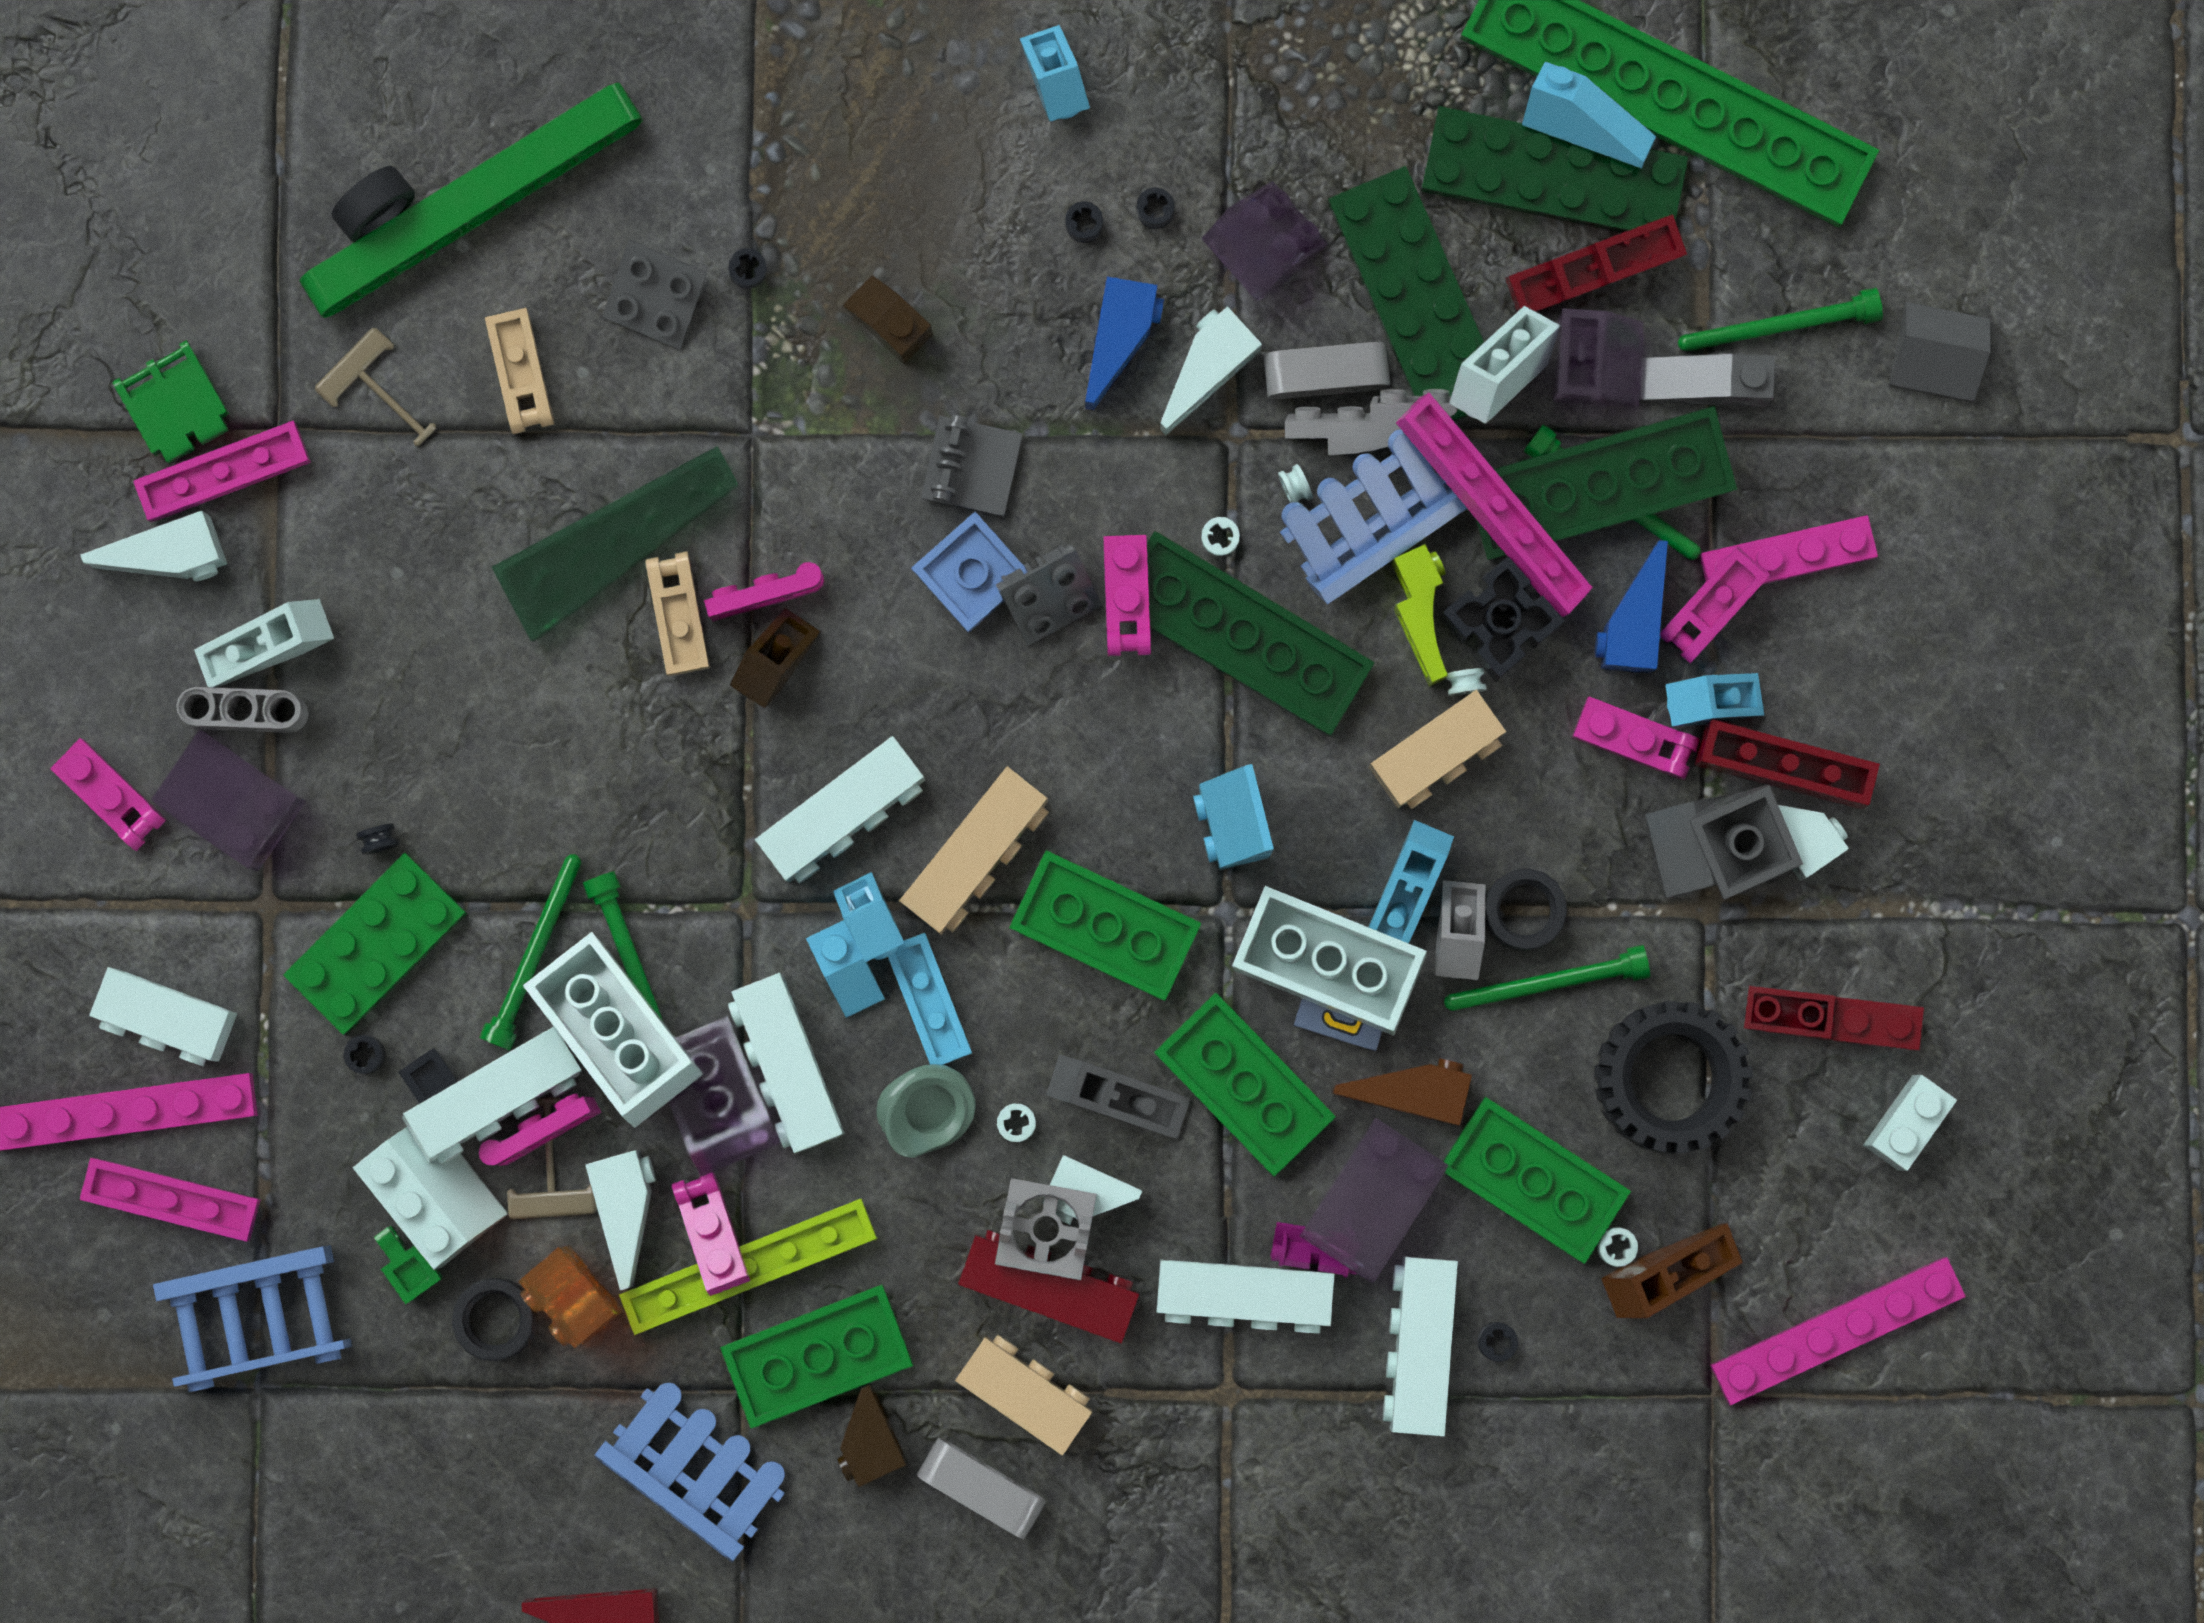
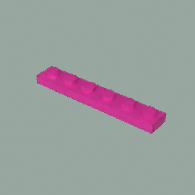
(1493, 504)
(127, 1111)
(1837, 1330)

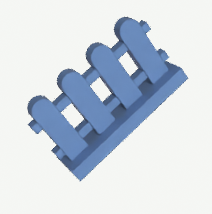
(1381, 538)
(677, 1455)

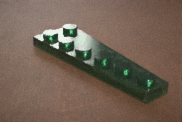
(587, 556)

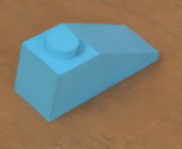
(1583, 114)
(1411, 881)

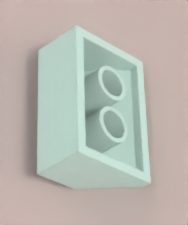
(432, 1202)

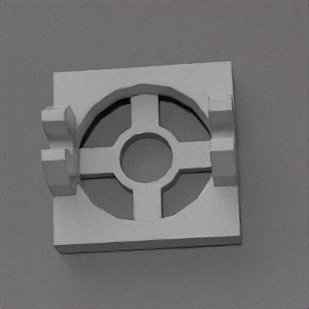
(1023, 1191)

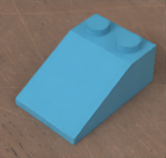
(1234, 819)

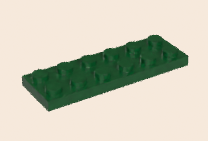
(1546, 176)
(1408, 280)
(1621, 476)
(1251, 637)

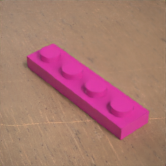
(222, 471)
(1803, 550)
(170, 1199)

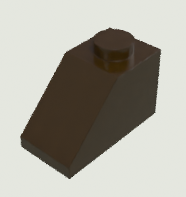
(889, 318)
(774, 658)
(869, 1442)

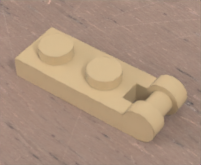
(519, 369)
(678, 615)

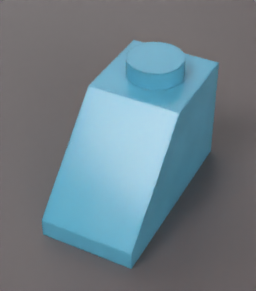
(1055, 73)
(1715, 698)
(869, 918)
(845, 969)

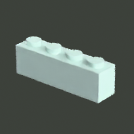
(840, 810)
(787, 1063)
(491, 1095)
(1245, 1293)
(1422, 1346)

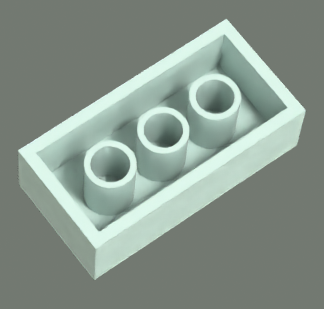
(1329, 960)
(612, 1030)

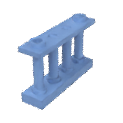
(224, 1286)

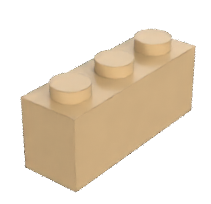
(1438, 751)
(1025, 1393)

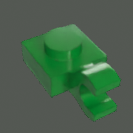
(408, 1269)

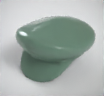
(925, 1109)

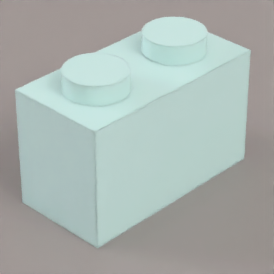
(1910, 1122)

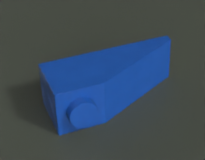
(1122, 329)
(1633, 629)

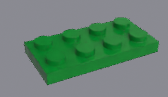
(1105, 925)
(375, 944)
(1244, 1084)
(1534, 1180)
(816, 1356)

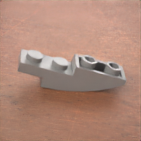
(1355, 431)

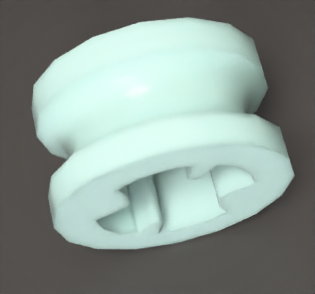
(1295, 485)
(1224, 523)
(1466, 681)
(1005, 1114)
(1628, 1253)

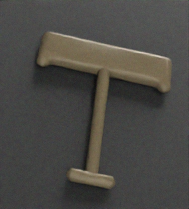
(353, 366)
(553, 1202)

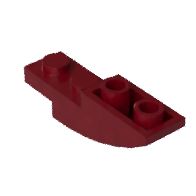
(1834, 1018)

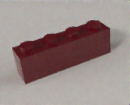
(1787, 764)
(1085, 1303)

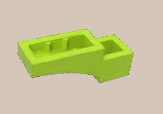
(1420, 578)

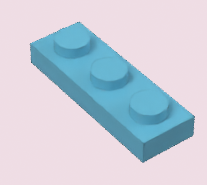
(929, 1001)

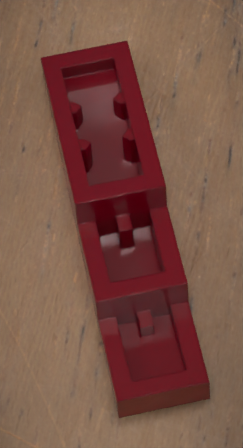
(1597, 265)

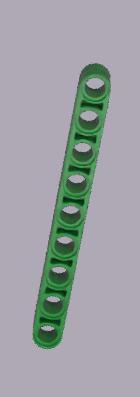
(471, 200)

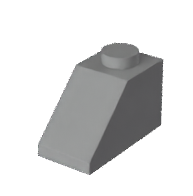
(1460, 930)

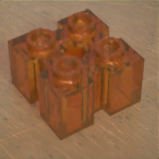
(570, 1296)

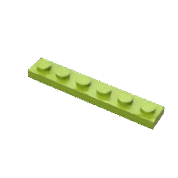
(764, 1259)

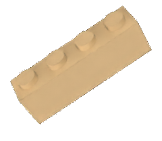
(974, 851)

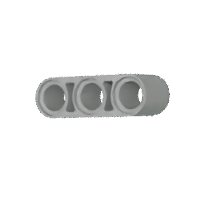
(1327, 370)
(222, 704)
(981, 1488)

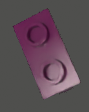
(1294, 1251)

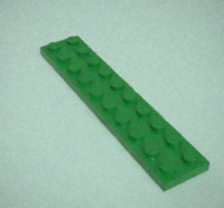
(1683, 100)

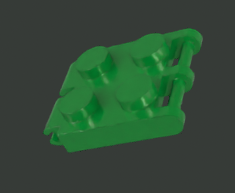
(174, 404)

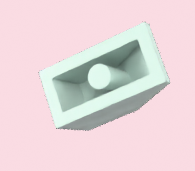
(1814, 837)
(1078, 1176)

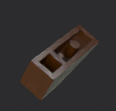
(1421, 1091)
(1671, 1272)

